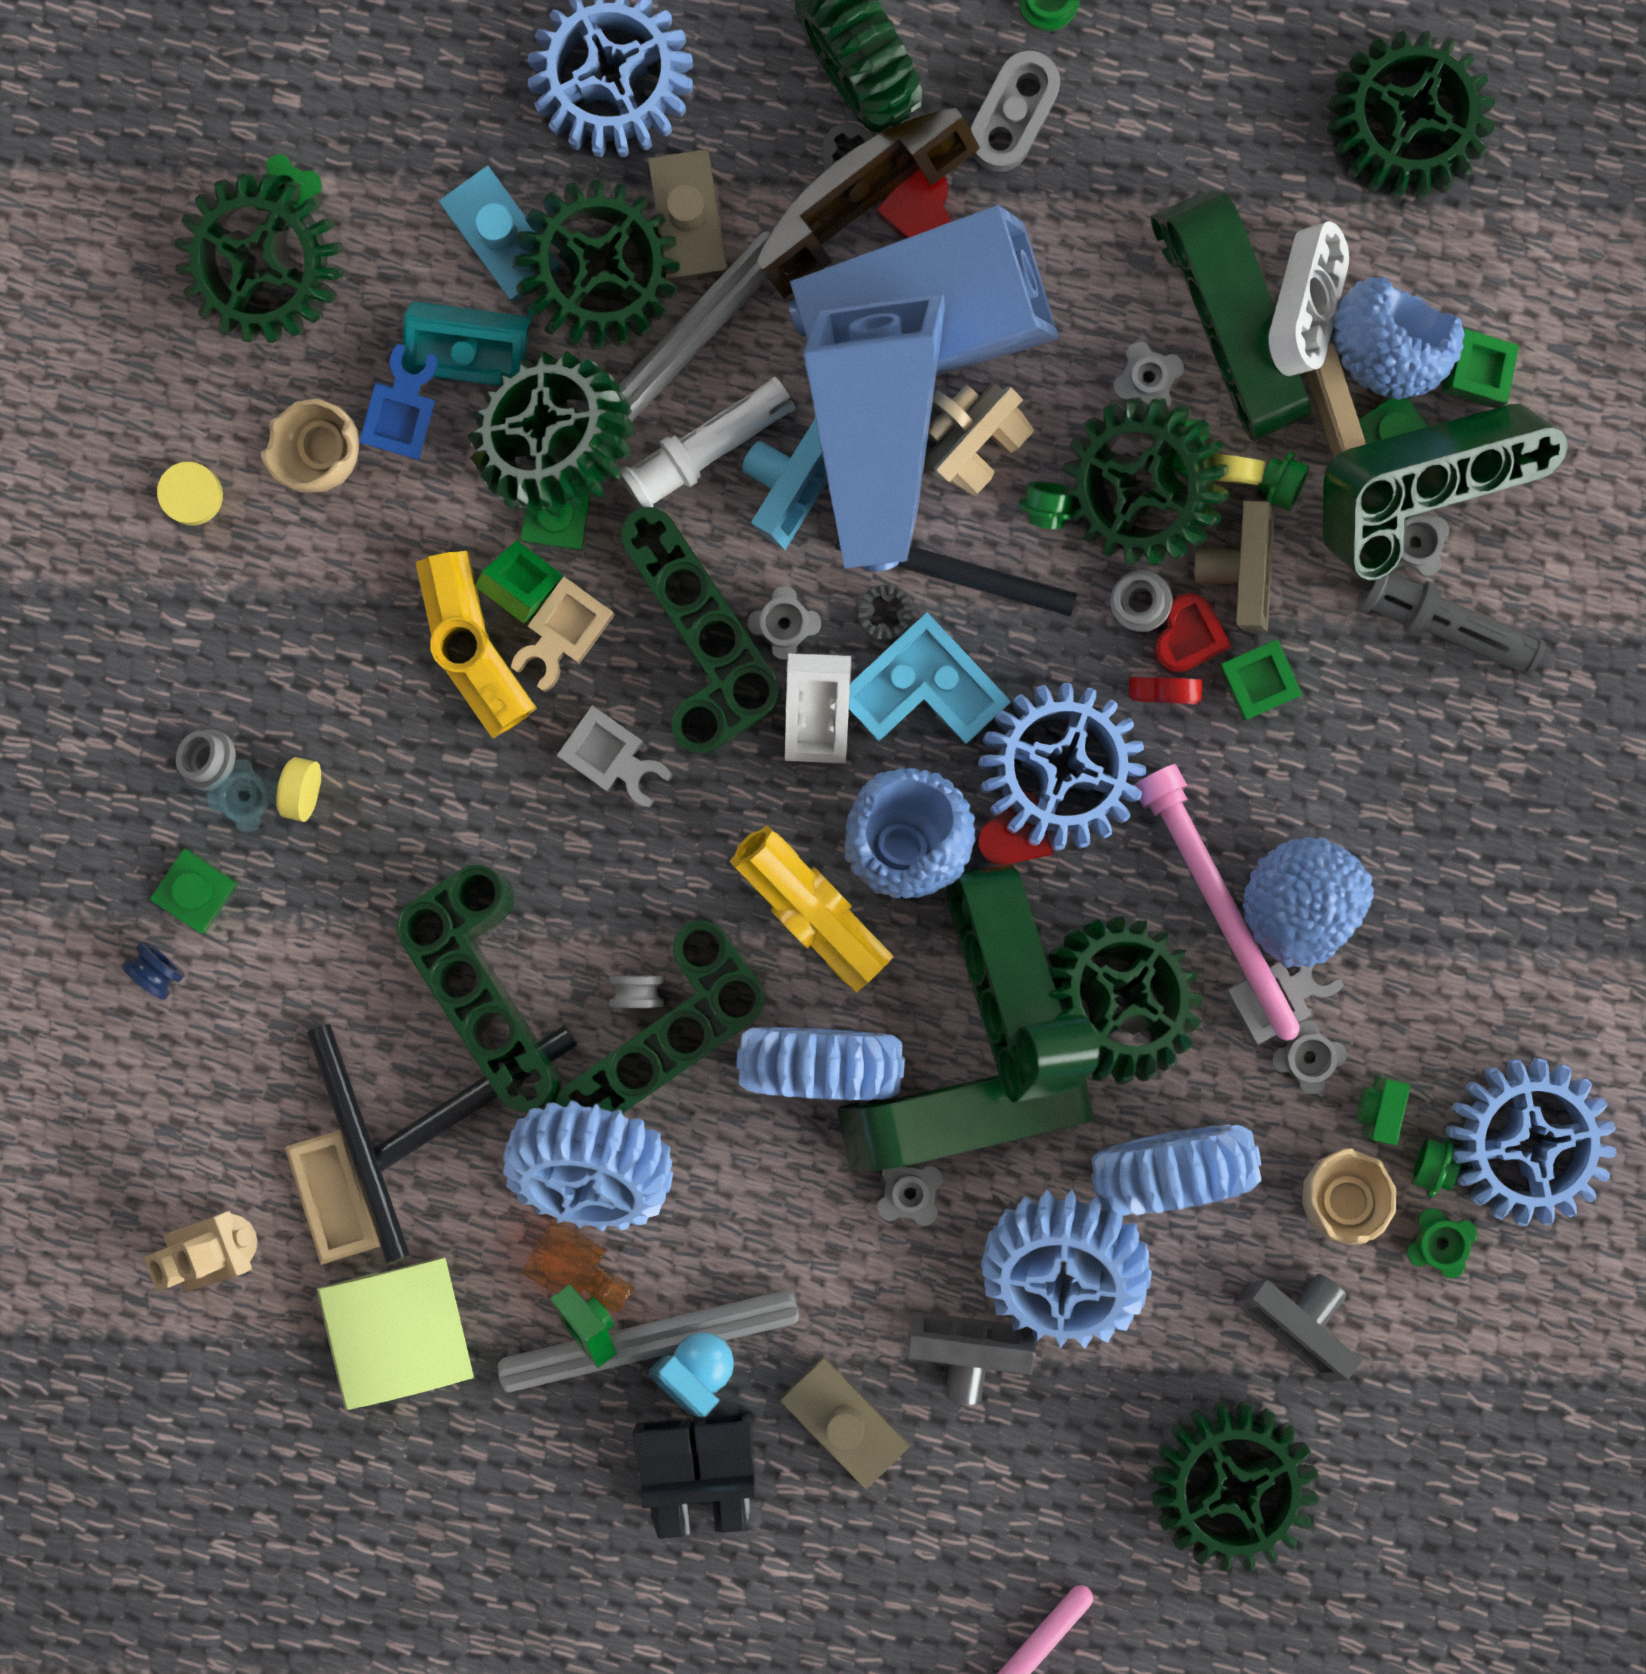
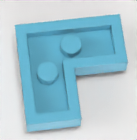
(926, 668)

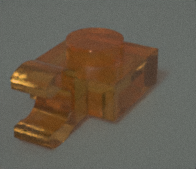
(574, 1259)

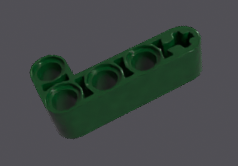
(1234, 307)
(1404, 475)
(691, 623)
(1012, 988)
(489, 996)
(655, 1040)
(951, 1122)

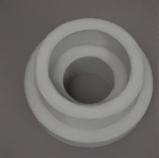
(1128, 587)
(205, 759)

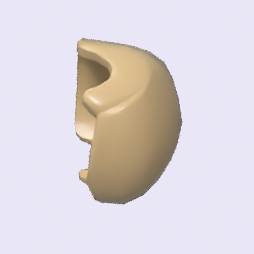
(311, 446)
(1349, 1197)

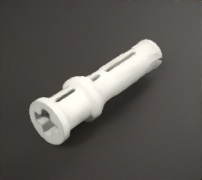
(682, 459)

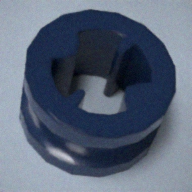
(152, 970)

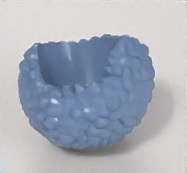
(1395, 340)
(909, 833)
(1306, 900)

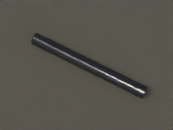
(988, 580)
(460, 1106)
(358, 1144)

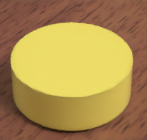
(1241, 469)
(190, 493)
(298, 789)

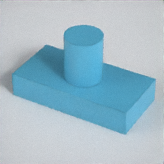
(490, 225)
(793, 485)

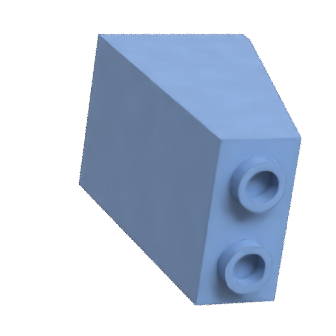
(977, 264)
(872, 407)

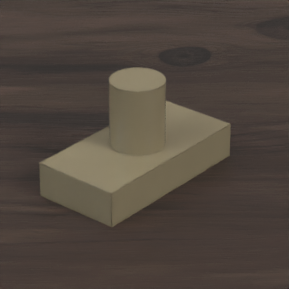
(688, 201)
(1244, 566)
(844, 1422)

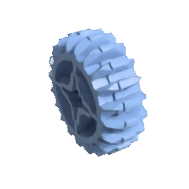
(586, 85)
(1091, 776)
(820, 1063)
(1582, 1134)
(588, 1166)
(1176, 1169)
(1102, 1258)

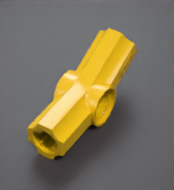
(453, 608)
(810, 907)

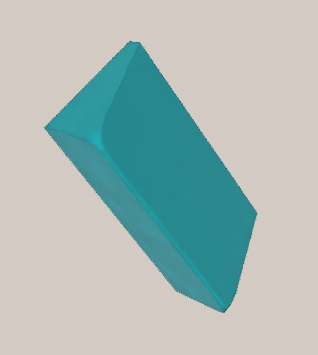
(467, 342)

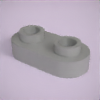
(1013, 113)

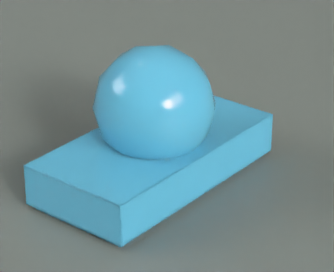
(695, 1372)

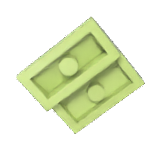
(395, 1333)

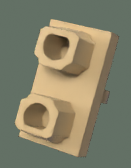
(991, 415)
(204, 1253)

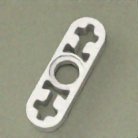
(1309, 299)

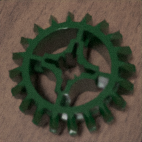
(863, 59)
(1432, 124)
(573, 247)
(235, 299)
(569, 447)
(1169, 492)
(1160, 1021)
(1259, 1473)

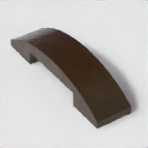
(855, 183)

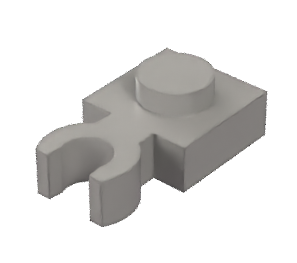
(607, 752)
(1294, 988)

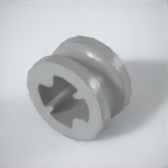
(636, 991)

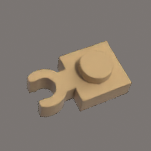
(567, 625)

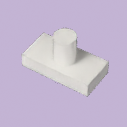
(817, 708)

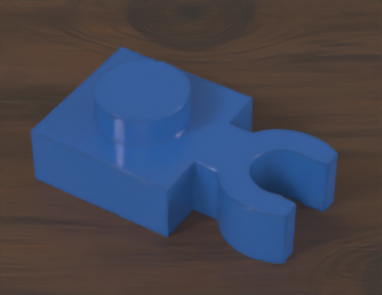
(398, 414)

